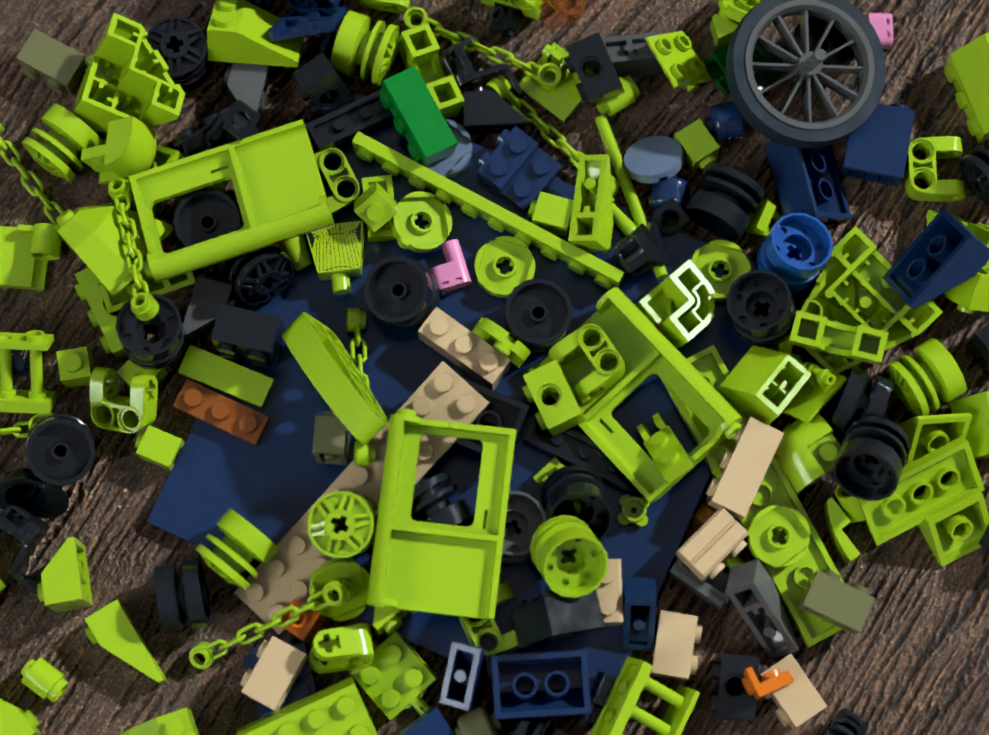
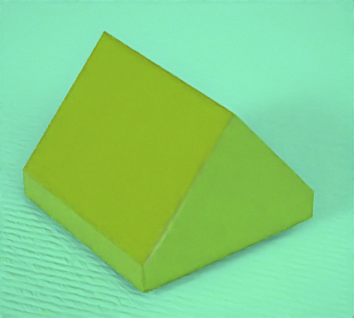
(722, 30)

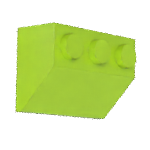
(970, 75)

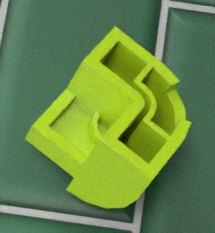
(125, 152)
(680, 304)
(807, 452)

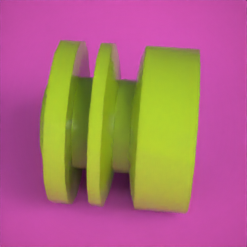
(369, 49)
(61, 143)
(926, 378)
(361, 520)
(237, 549)
(579, 567)

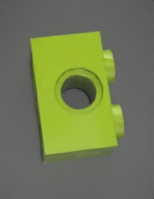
(566, 411)

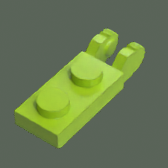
(666, 450)

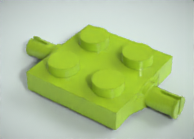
(396, 677)

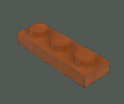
(221, 412)

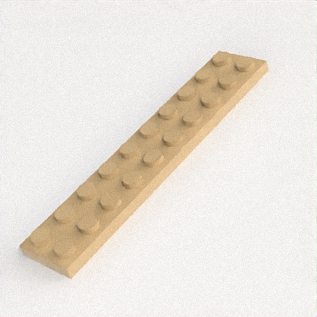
(287, 576)

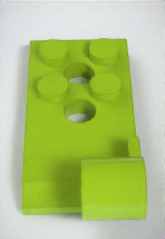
(26, 255)
(904, 511)

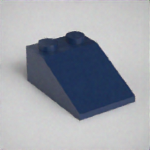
(937, 261)

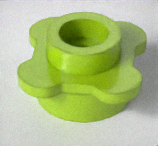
(640, 504)

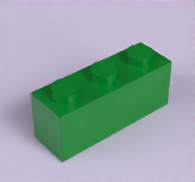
(417, 117)

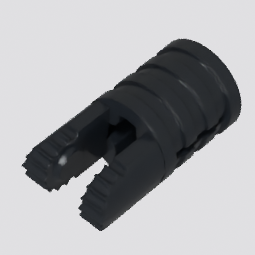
(598, 694)

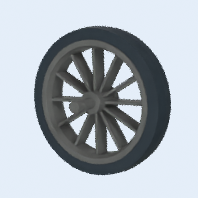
(806, 71)

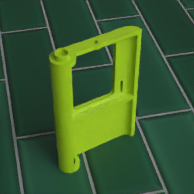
(274, 187)
(645, 354)
(438, 564)

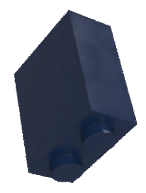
(879, 146)

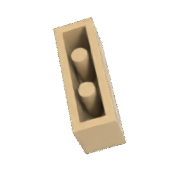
(464, 349)
(744, 468)

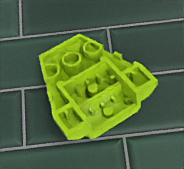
(855, 294)

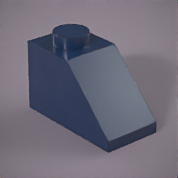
(639, 613)
(464, 677)

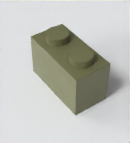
(52, 62)
(330, 440)
(836, 601)

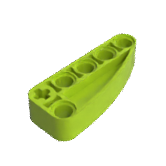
(335, 376)

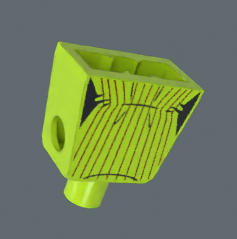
(338, 253)

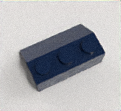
(808, 182)
(541, 684)

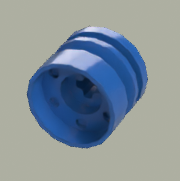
(796, 250)

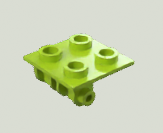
(678, 60)
(565, 97)
(814, 392)

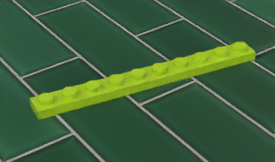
(497, 217)

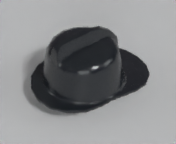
(32, 494)

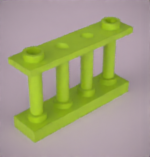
(37, 399)
(624, 696)

